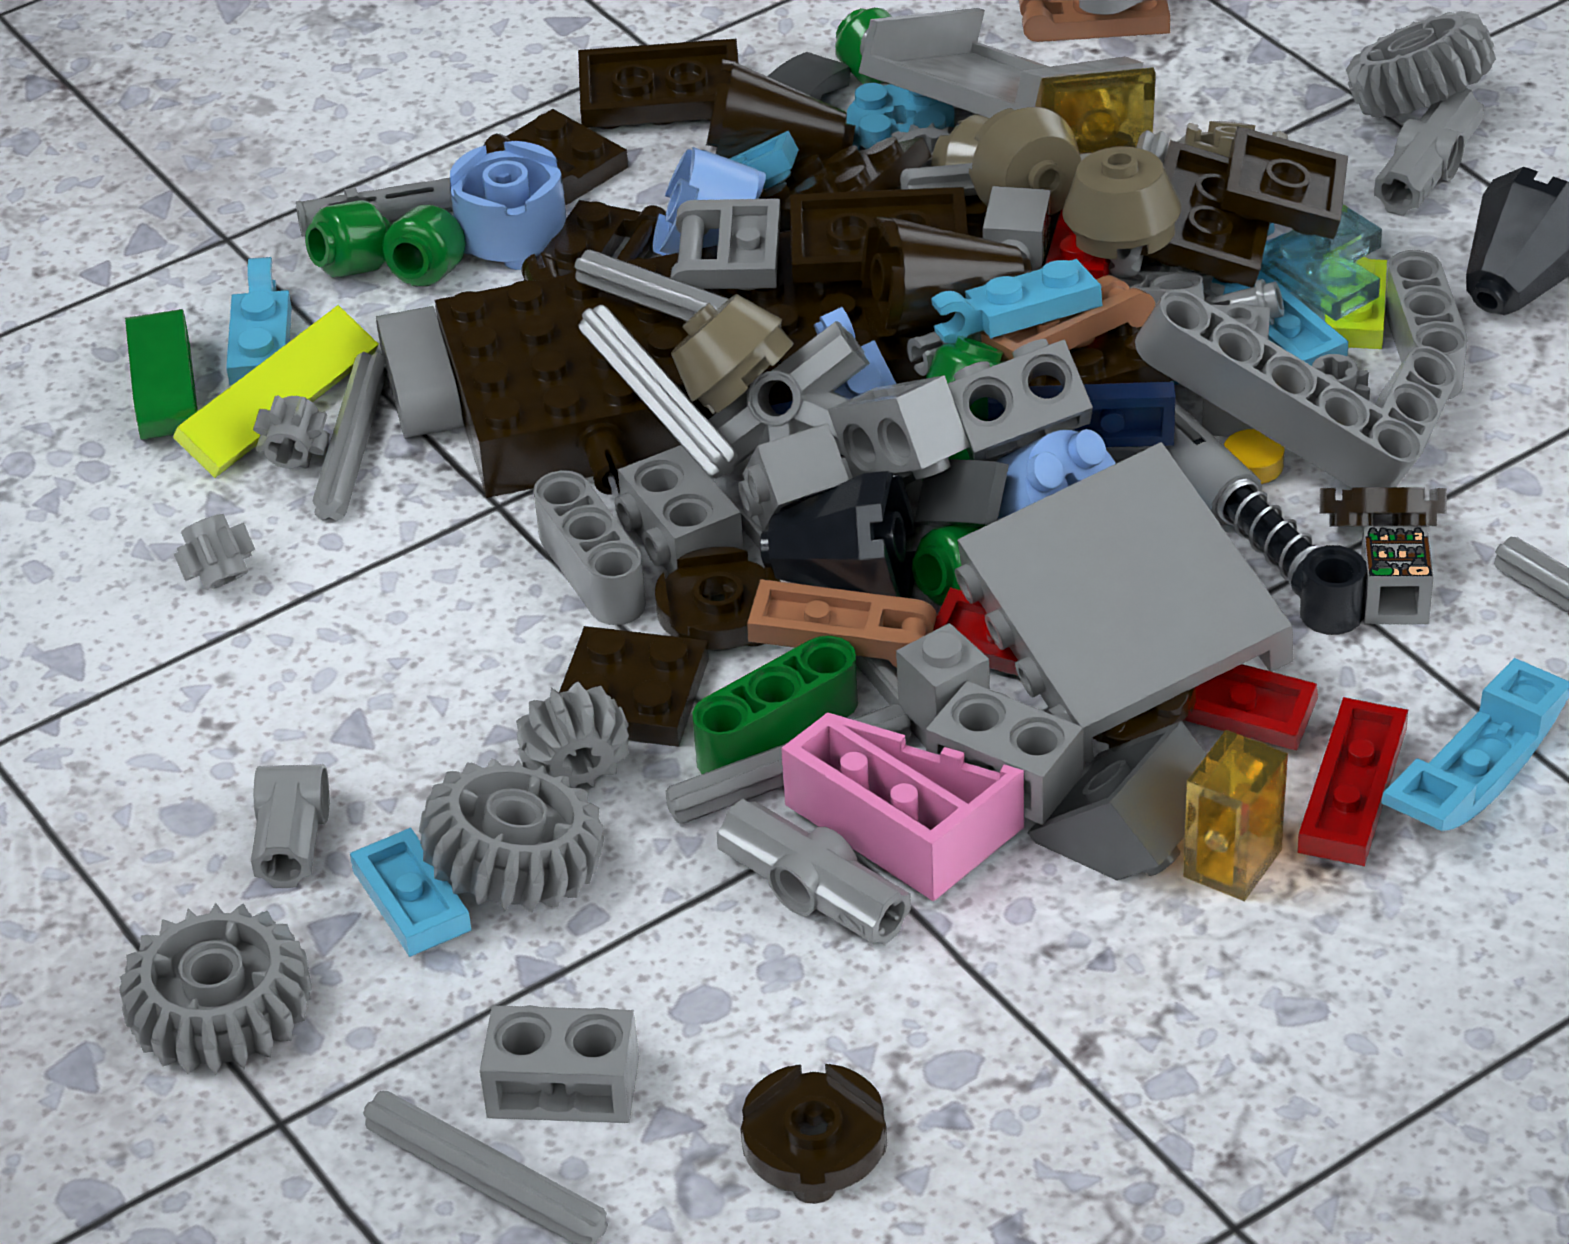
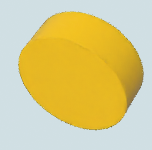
(1257, 453)

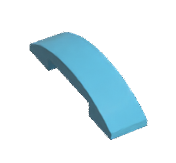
(1485, 753)

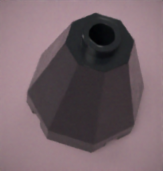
(1519, 241)
(846, 538)

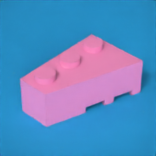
(900, 805)

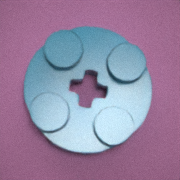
(881, 107)

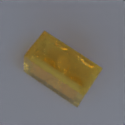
(1235, 814)

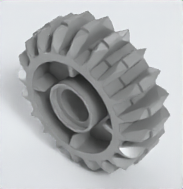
(1421, 64)
(511, 835)
(215, 988)

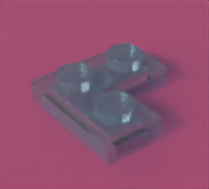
(1325, 268)

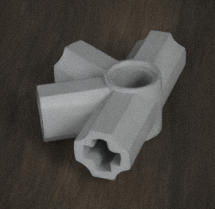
(812, 376)

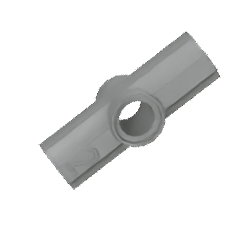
(1428, 152)
(813, 871)

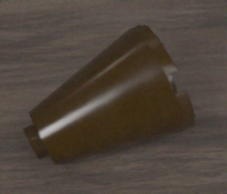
(760, 108)
(915, 262)

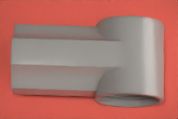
(287, 813)

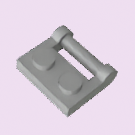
(745, 243)

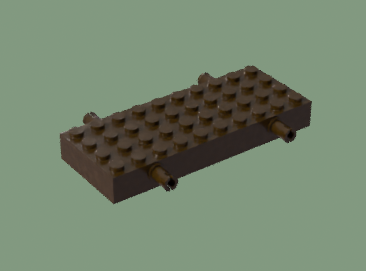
(550, 402)

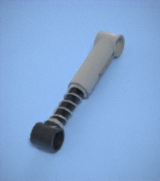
(1324, 577)

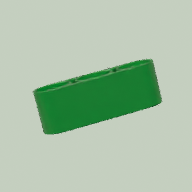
(160, 372)
(775, 702)

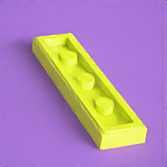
(303, 367)

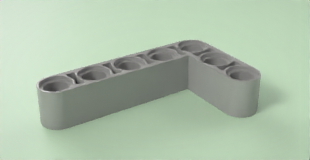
(1293, 400)

